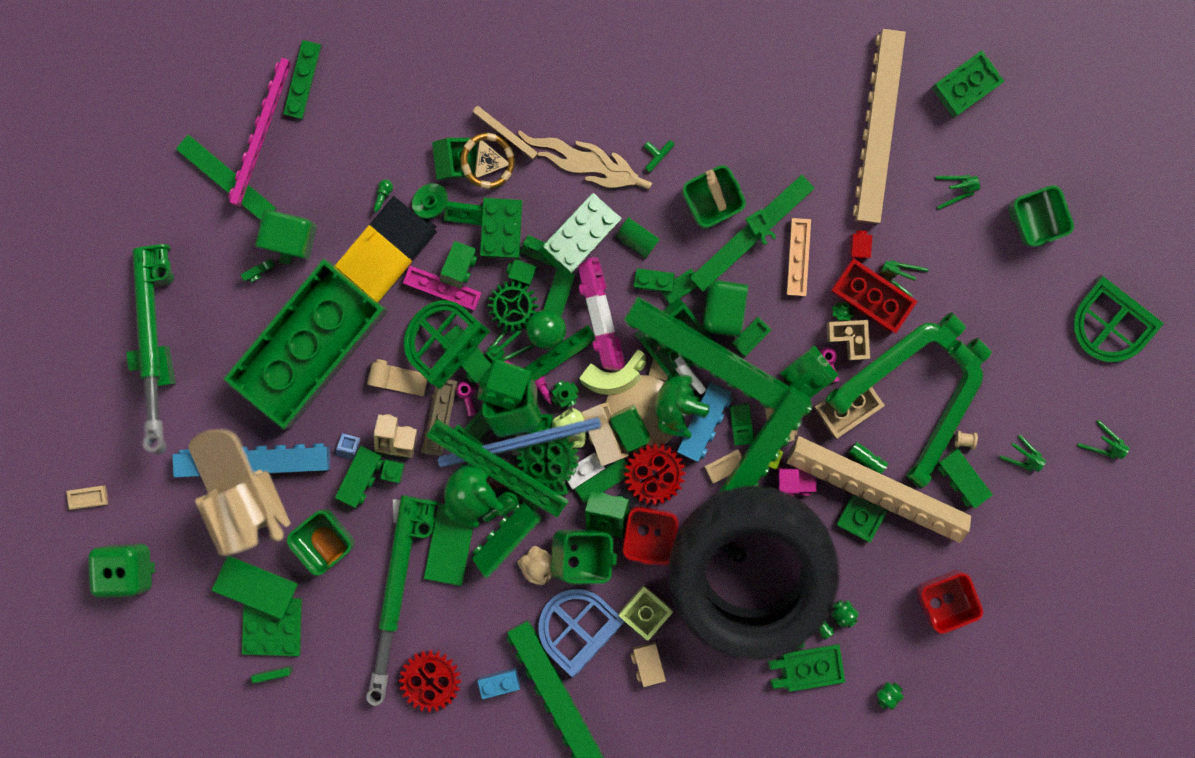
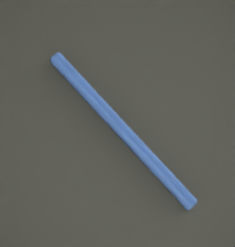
(530, 439)

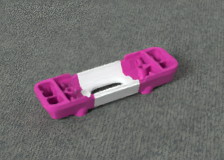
(593, 289)

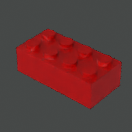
(873, 296)

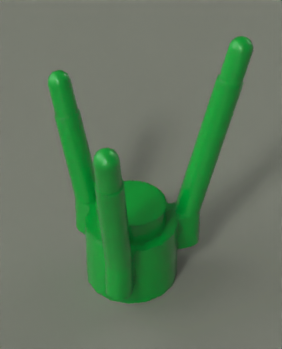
(968, 185)
(890, 270)
(496, 351)
(1117, 447)
(1033, 460)

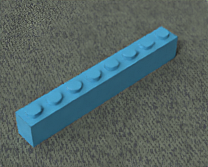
(271, 460)

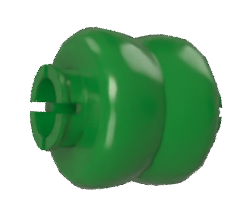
(844, 613)
(889, 695)

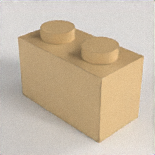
(649, 664)

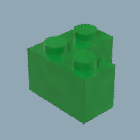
(166, 367)

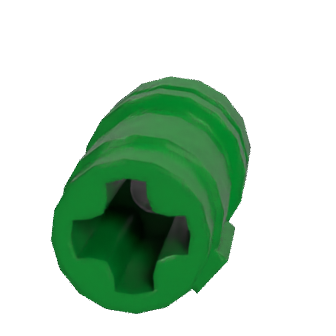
(867, 458)

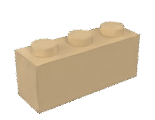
(605, 438)

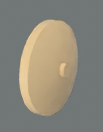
(643, 397)

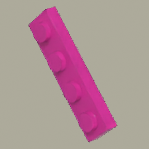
(431, 284)

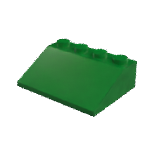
(505, 539)

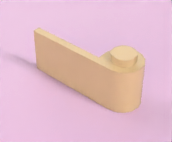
(396, 378)

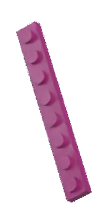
(262, 125)

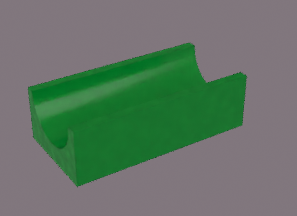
(305, 345)

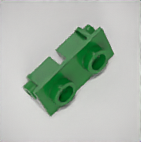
(532, 247)

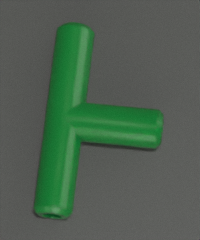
(658, 155)

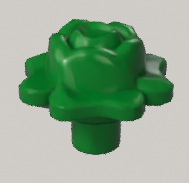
(842, 311)

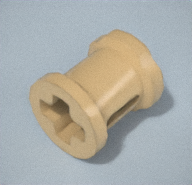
(966, 440)

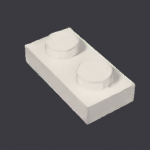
(684, 369)
(586, 469)

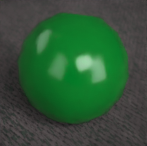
(546, 329)

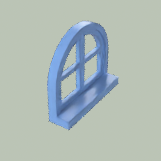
(593, 644)

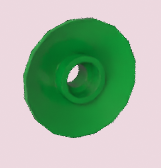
(426, 196)

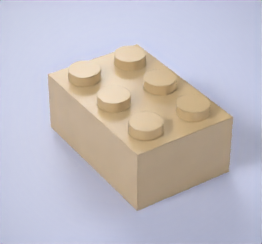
(861, 408)

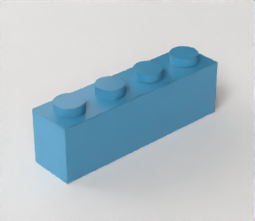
(702, 428)

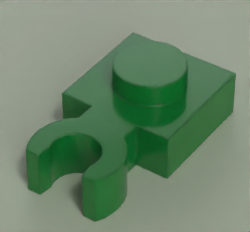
(759, 223)
(254, 273)

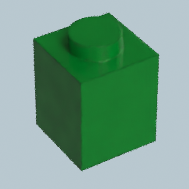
(521, 271)
(393, 470)

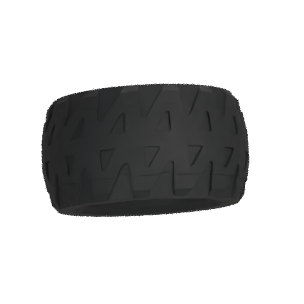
(764, 630)

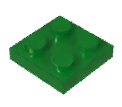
(861, 517)

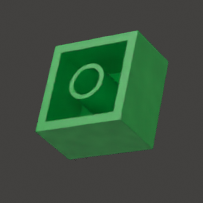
(809, 372)

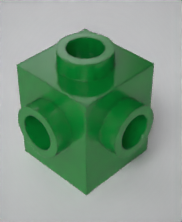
(570, 388)

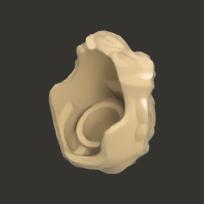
(536, 566)

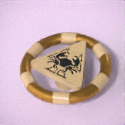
(487, 160)

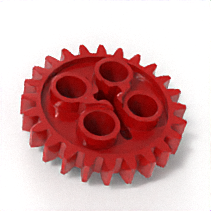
(662, 488)
(417, 692)

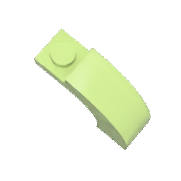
(614, 382)

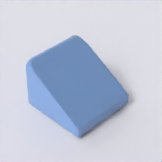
(347, 446)

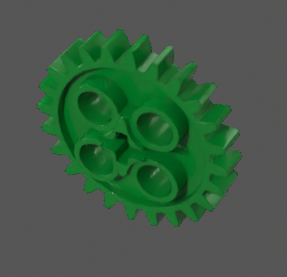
(565, 459)

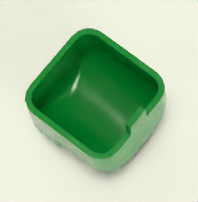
(701, 200)
(1041, 216)
(522, 419)

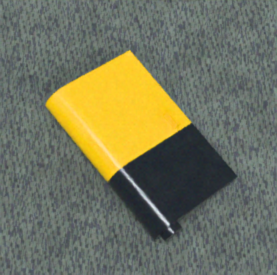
(386, 248)

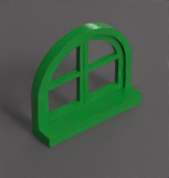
(1128, 305)
(455, 353)

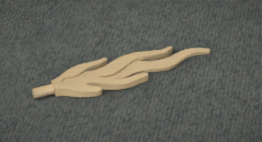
(589, 162)

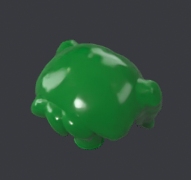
(674, 403)
(469, 496)

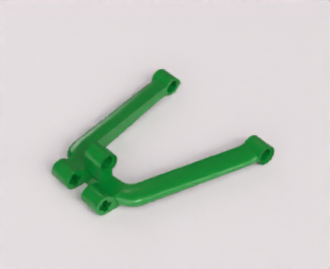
(967, 357)

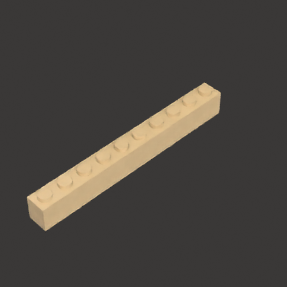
(880, 126)
(879, 489)

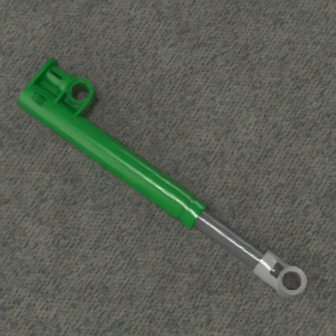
(147, 267)
(410, 516)

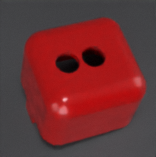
(960, 612)

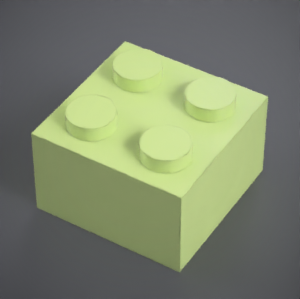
(645, 612)

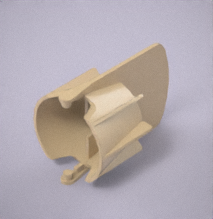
(236, 497)

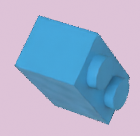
(499, 683)

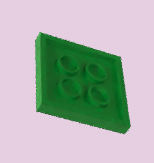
(271, 635)

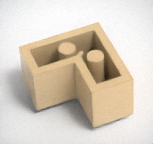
(856, 335)
(393, 439)

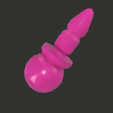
(541, 386)

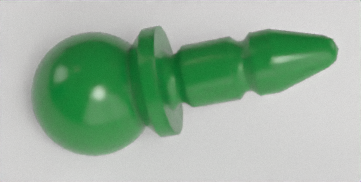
(384, 189)

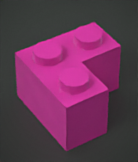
(795, 481)

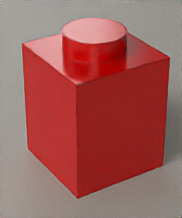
(860, 245)

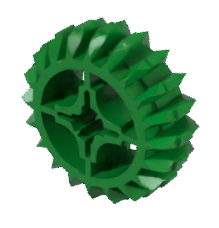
(499, 296)

